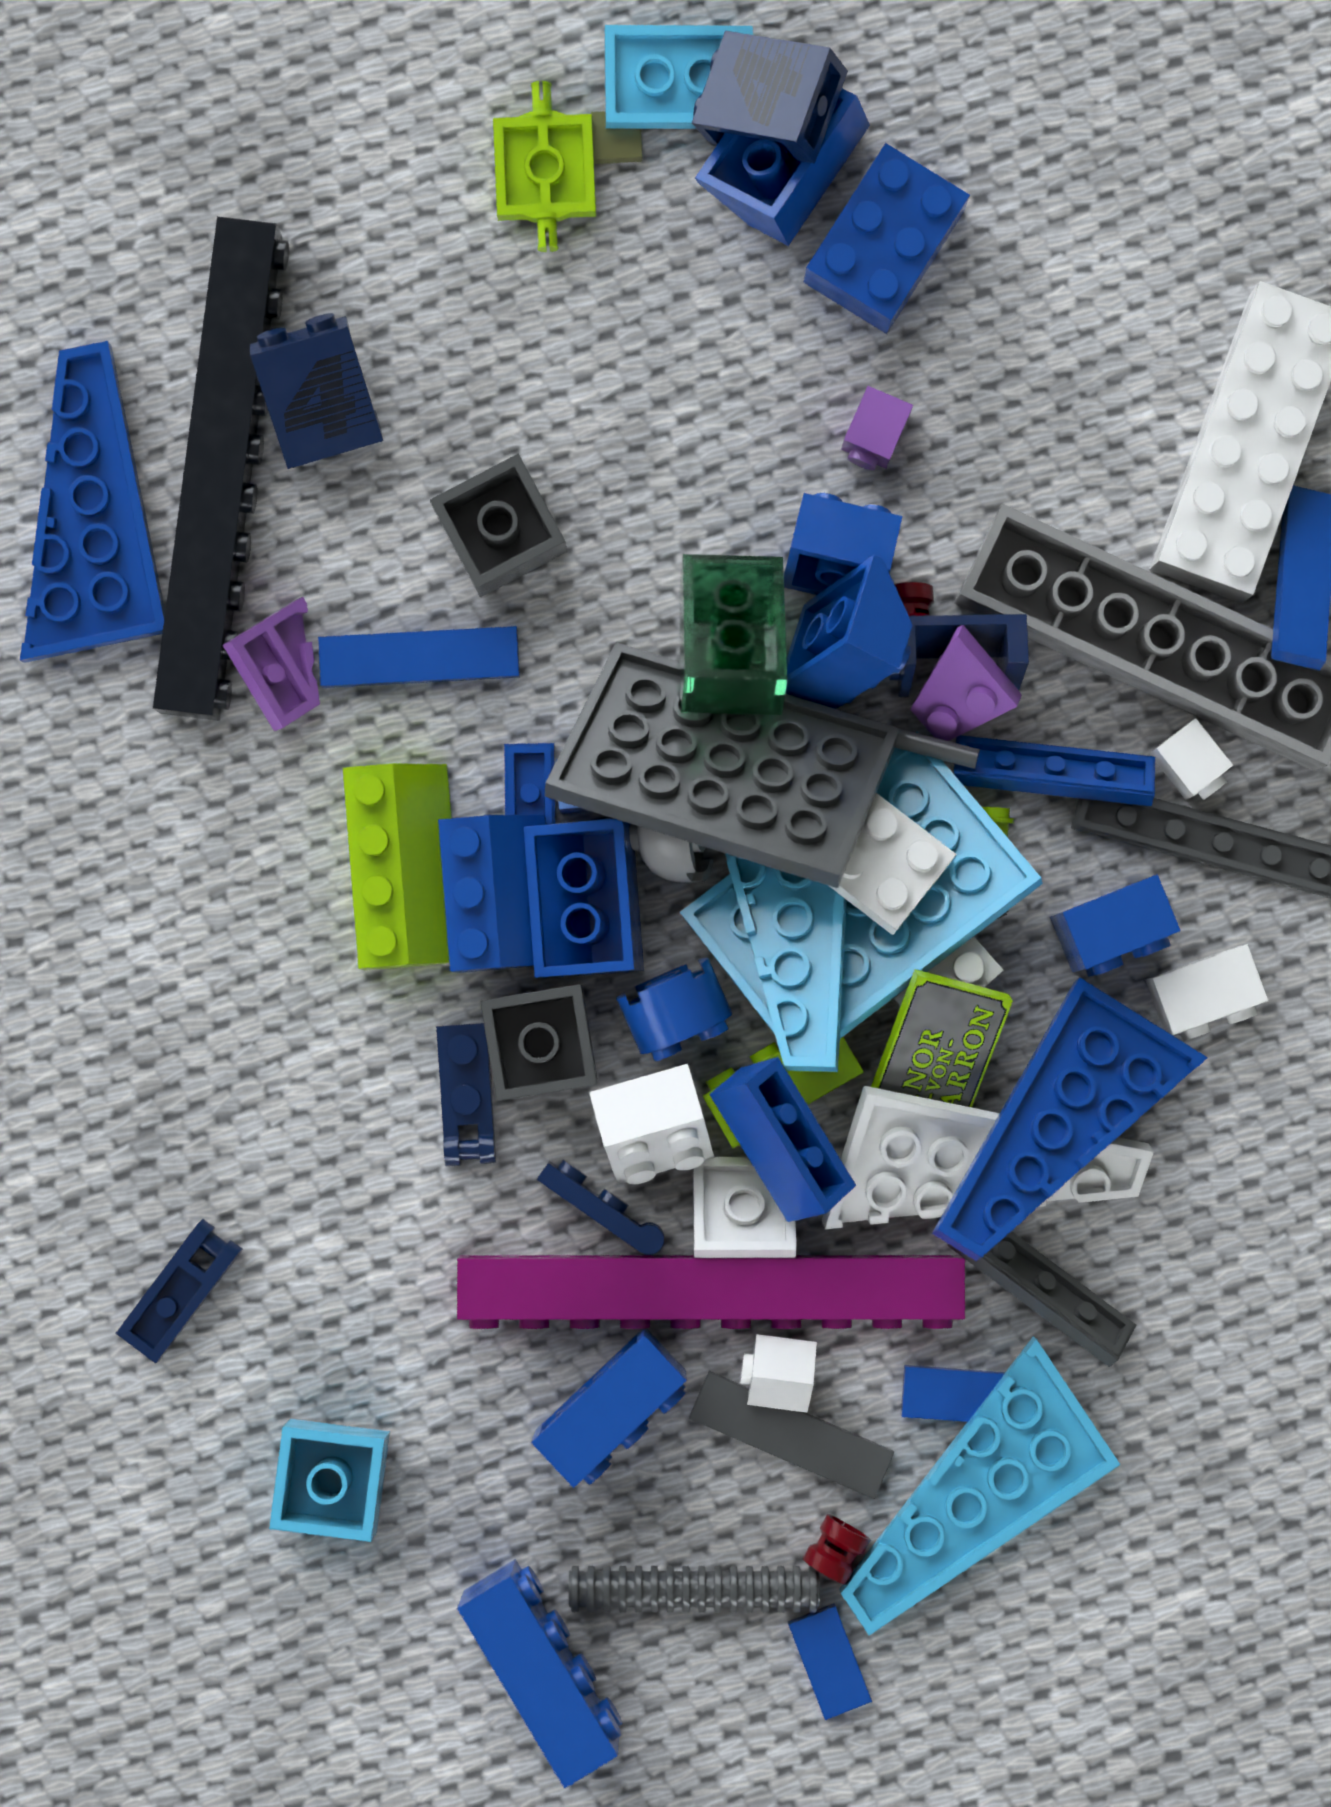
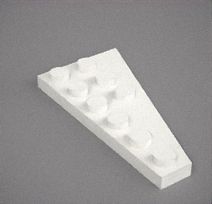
(916, 1151)

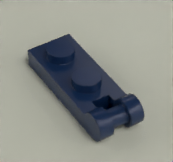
(465, 1092)
(603, 1208)
(177, 1293)

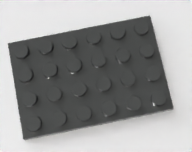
(742, 784)

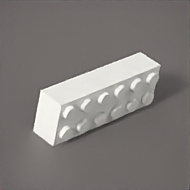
(1249, 445)

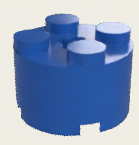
(675, 1009)

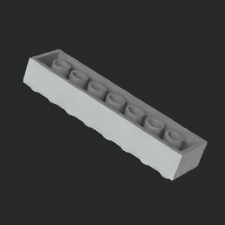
(1151, 636)

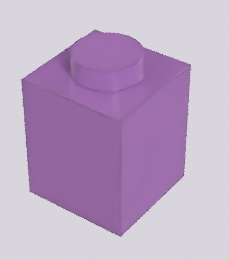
(875, 429)

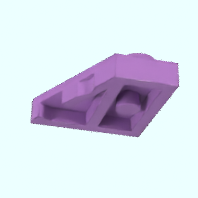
(278, 664)
(963, 689)

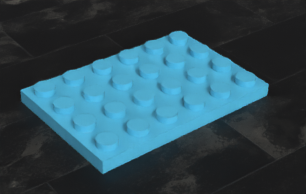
(877, 966)

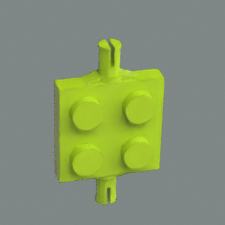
(544, 167)

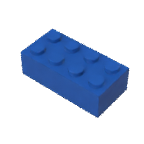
(540, 1672)

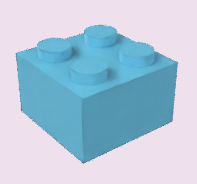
(329, 1480)

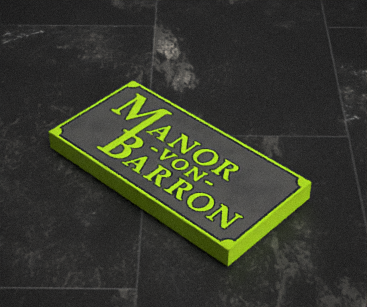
(942, 1039)

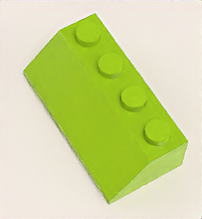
(397, 862)

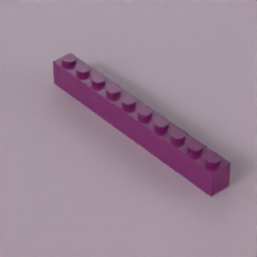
(710, 1289)

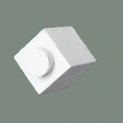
(1192, 761)
(780, 1373)

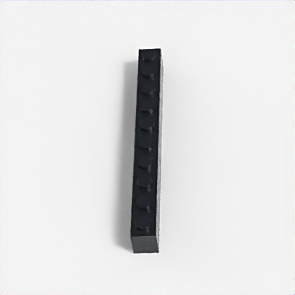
(219, 471)

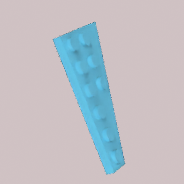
(799, 957)
(997, 1477)

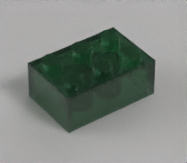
(732, 634)

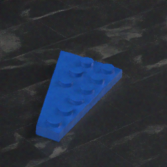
(92, 539)
(1075, 1097)

